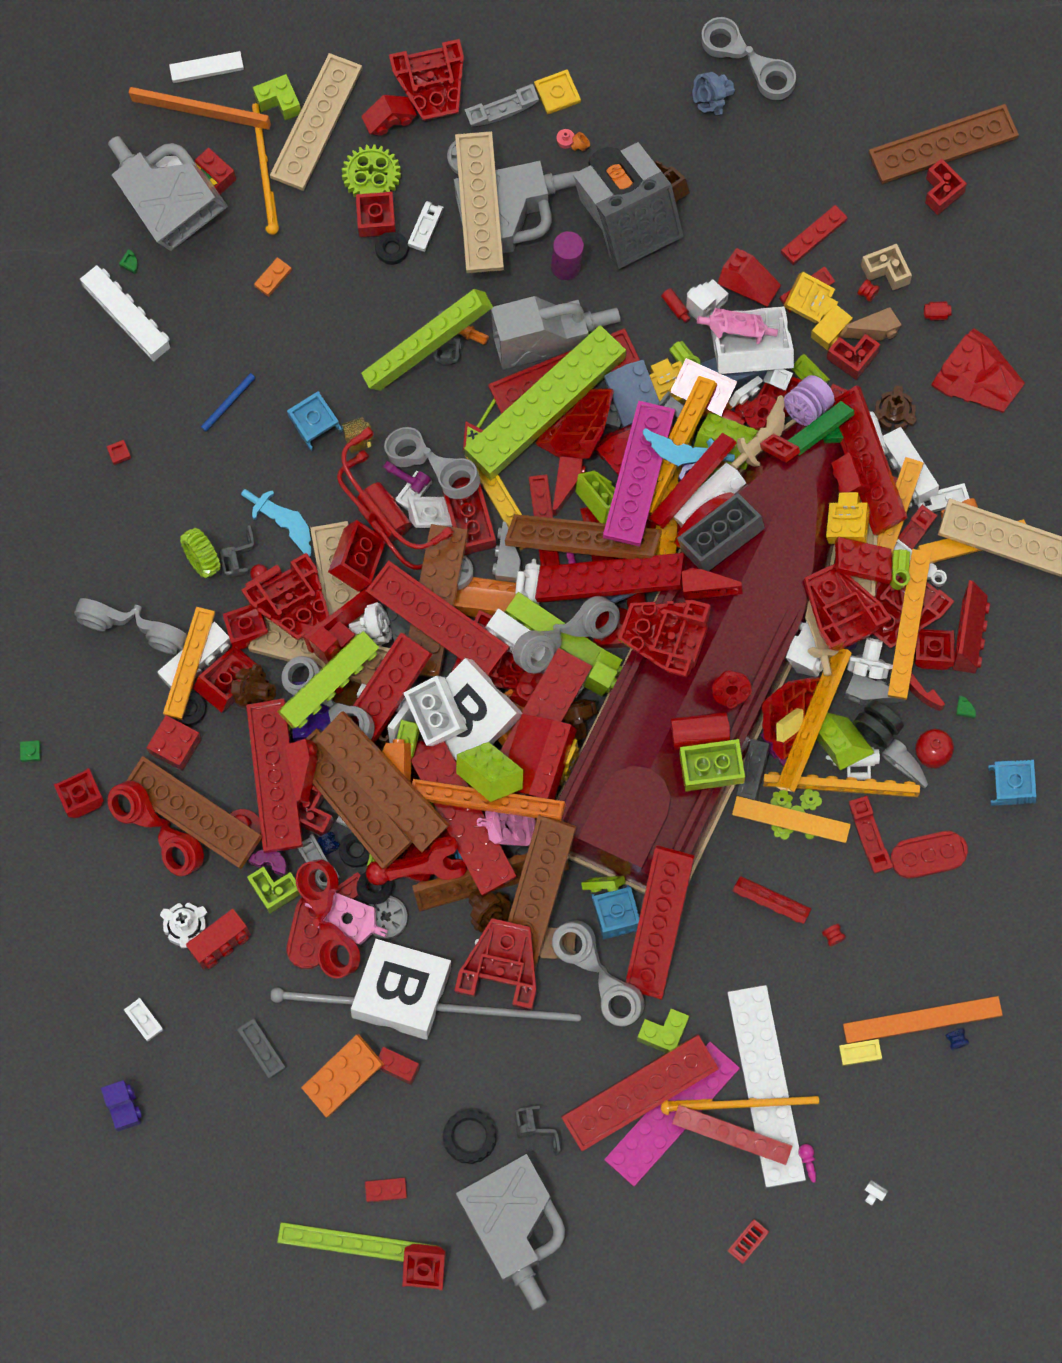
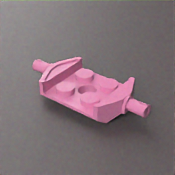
(737, 323)
(519, 830)
(363, 920)

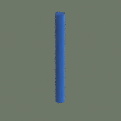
(230, 399)

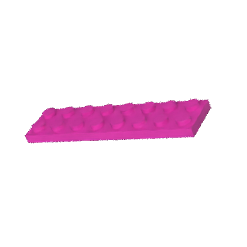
(637, 476)
(655, 1130)

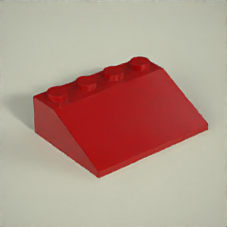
(970, 629)
(542, 752)

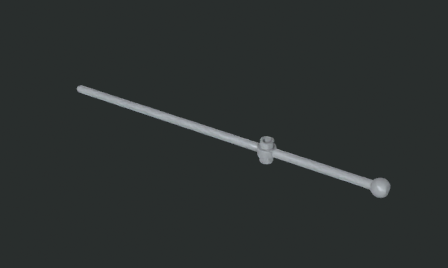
(278, 995)

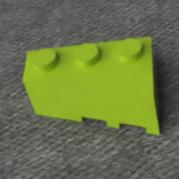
(596, 493)

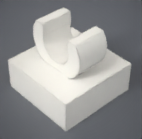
(875, 1191)

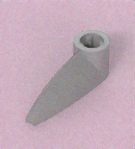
(901, 759)

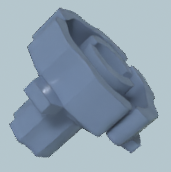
(712, 91)

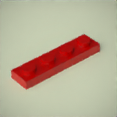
(814, 235)
(772, 900)

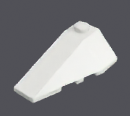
(799, 656)

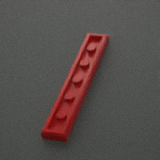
(692, 480)
(542, 508)
(345, 614)

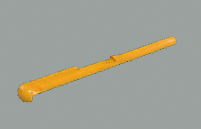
(272, 227)
(705, 1104)

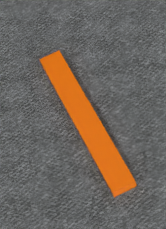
(199, 108)
(471, 798)
(922, 1020)

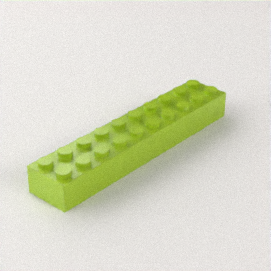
(545, 402)

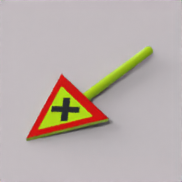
(473, 431)

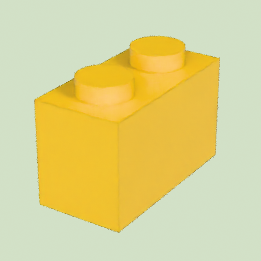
(830, 327)

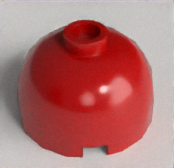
(934, 748)

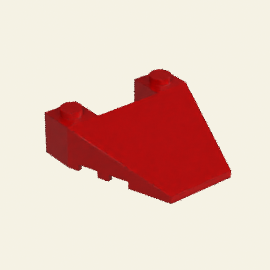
(503, 957)

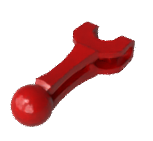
(429, 862)

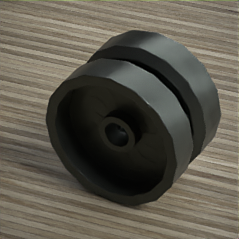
(878, 723)

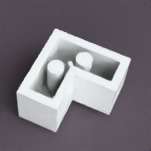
(705, 298)

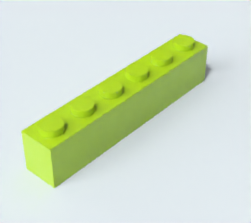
(538, 619)
(328, 679)

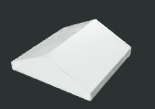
(428, 511)

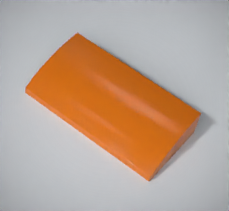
(484, 596)

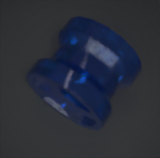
(328, 843)
(957, 1039)

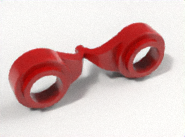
(144, 815)
(330, 934)

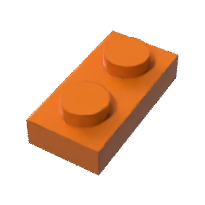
(273, 277)

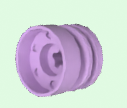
(809, 400)

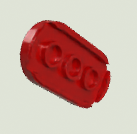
(929, 854)
(303, 938)

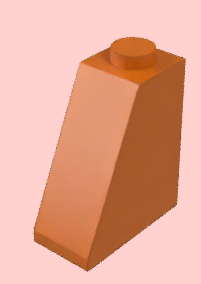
(400, 755)

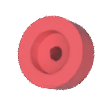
(564, 138)

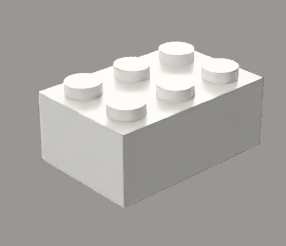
(435, 711)

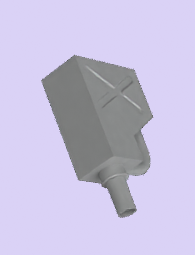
(520, 192)
(168, 199)
(540, 330)
(504, 1216)

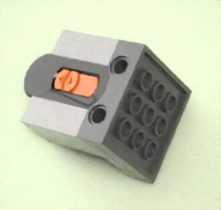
(629, 202)

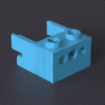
(312, 418)
(1014, 782)
(616, 912)

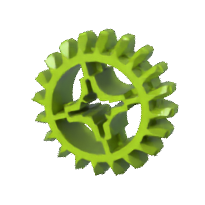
(200, 552)

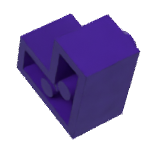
(120, 1101)

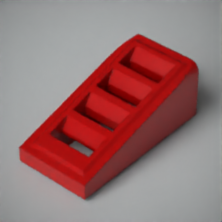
(760, 1229)

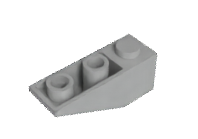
(508, 559)
(863, 689)

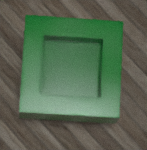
(834, 437)
(30, 751)

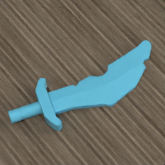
(678, 454)
(283, 517)

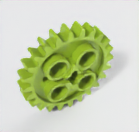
(373, 158)

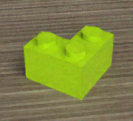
(278, 93)
(603, 673)
(273, 893)
(664, 1037)

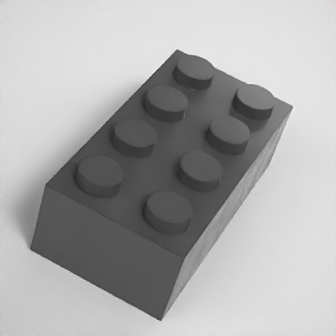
(721, 532)

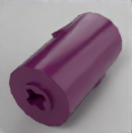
(567, 255)

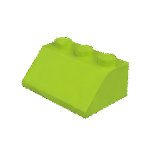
(842, 741)

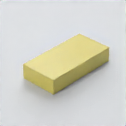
(789, 725)
(860, 1052)

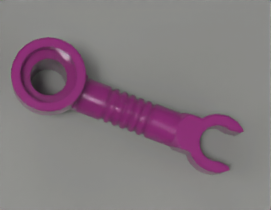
(417, 482)

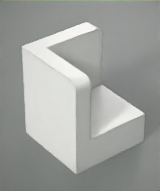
(778, 378)

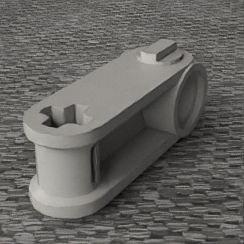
(310, 852)

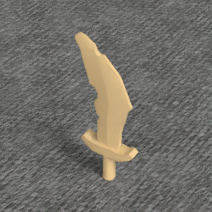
(774, 425)
(822, 650)

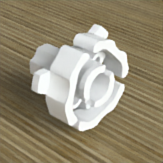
(374, 624)
(870, 661)
(177, 914)

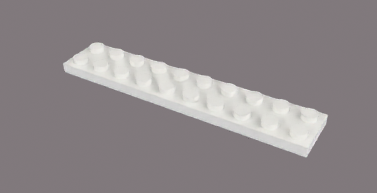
(765, 1079)

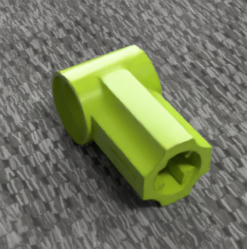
(681, 352)
(900, 568)

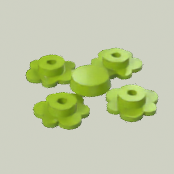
(806, 804)

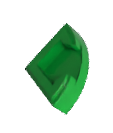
(129, 262)
(965, 708)

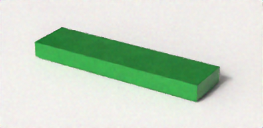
(822, 426)

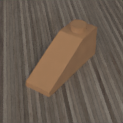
(877, 326)

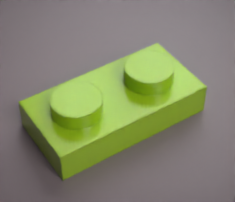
(804, 367)
(596, 884)

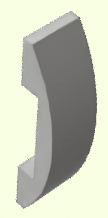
(502, 108)

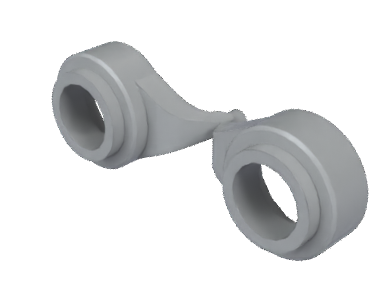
(761, 66)
(446, 469)
(102, 617)
(580, 625)
(365, 721)
(608, 984)

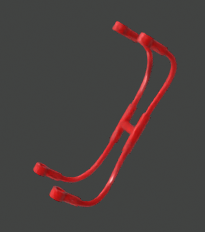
(374, 511)

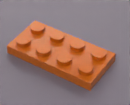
(342, 1075)

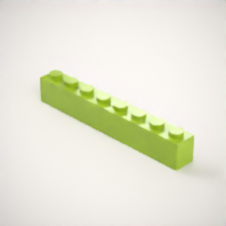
(427, 339)

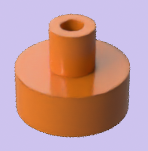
(580, 142)

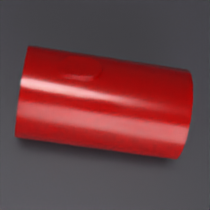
(389, 508)
(699, 729)

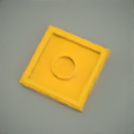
(557, 92)

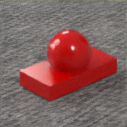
(262, 574)

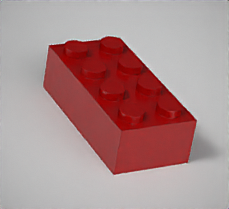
(473, 515)

